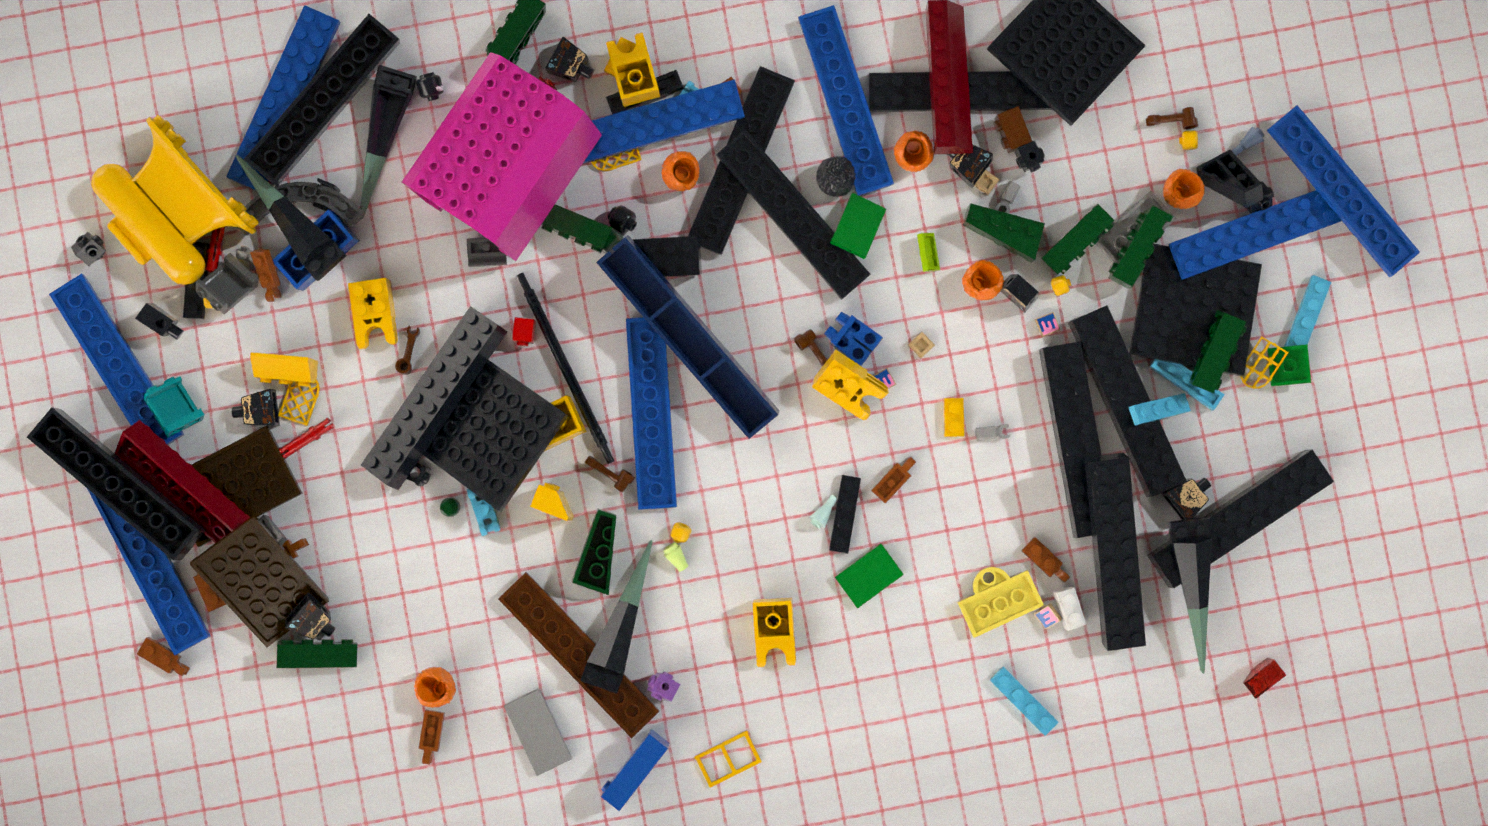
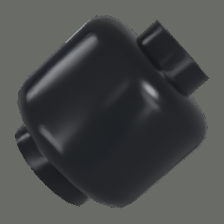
(430, 86)
(622, 219)

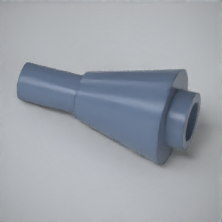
(1252, 138)

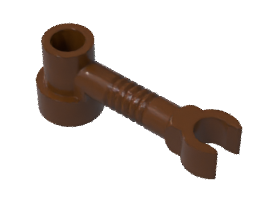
(1187, 118)
(807, 340)
(408, 352)
(621, 480)

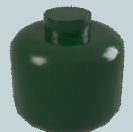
(449, 507)

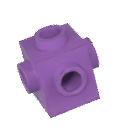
(666, 691)

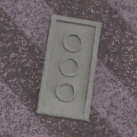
(1116, 237)
(538, 732)

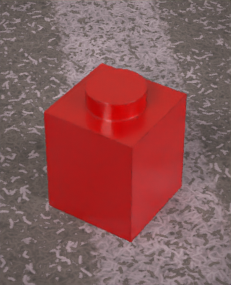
(524, 331)

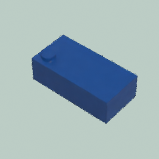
(291, 266)
(634, 770)

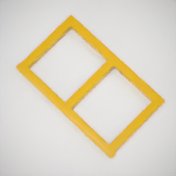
(734, 772)

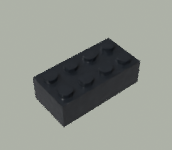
(673, 254)

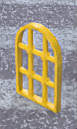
(1261, 356)

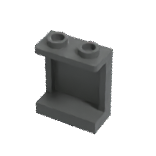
(227, 284)

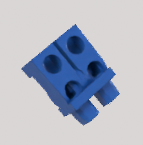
(851, 332)

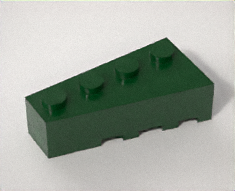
(516, 30)
(581, 229)
(1006, 230)
(1077, 239)
(1139, 246)
(1217, 352)
(596, 557)
(316, 654)

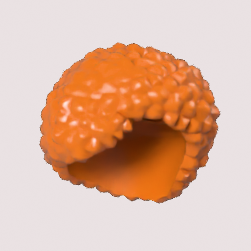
(914, 151)
(680, 171)
(1183, 189)
(983, 280)
(434, 687)

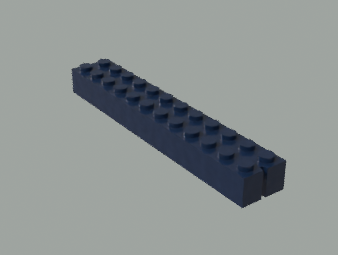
(688, 336)

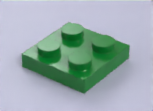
(1293, 369)

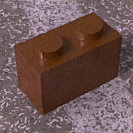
(1012, 129)

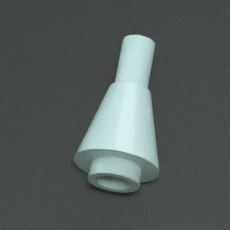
(820, 516)

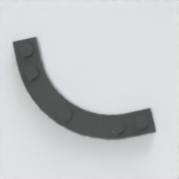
(310, 193)

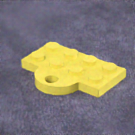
(999, 600)

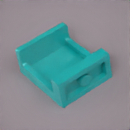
(172, 406)

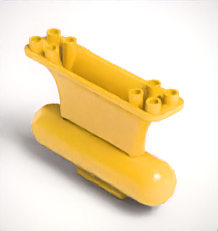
(167, 206)

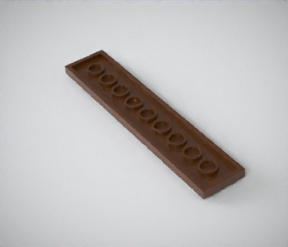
(572, 649)

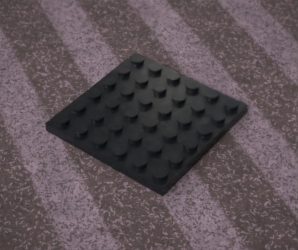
(1066, 52)
(1177, 313)
(495, 435)

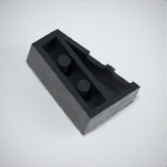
(1231, 179)

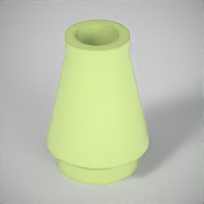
(675, 555)

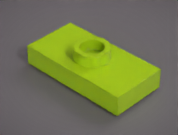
(928, 252)

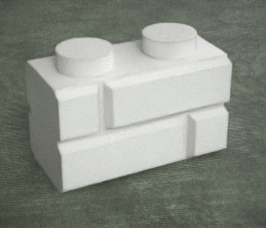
(1069, 608)

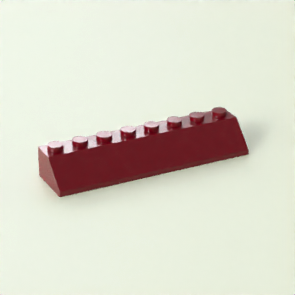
(948, 77)
(178, 481)

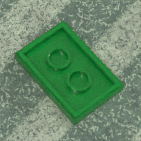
(858, 225)
(869, 575)

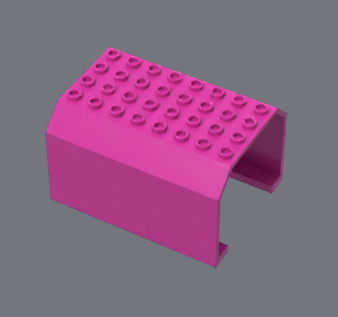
(503, 154)

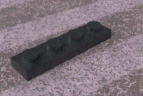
(667, 84)
(193, 303)
(844, 514)

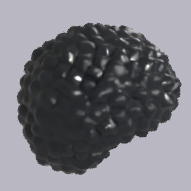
(836, 176)

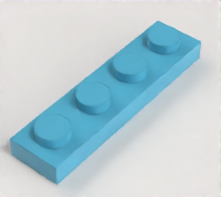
(1308, 311)
(1180, 376)
(1159, 409)
(1024, 701)

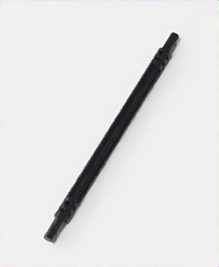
(565, 368)

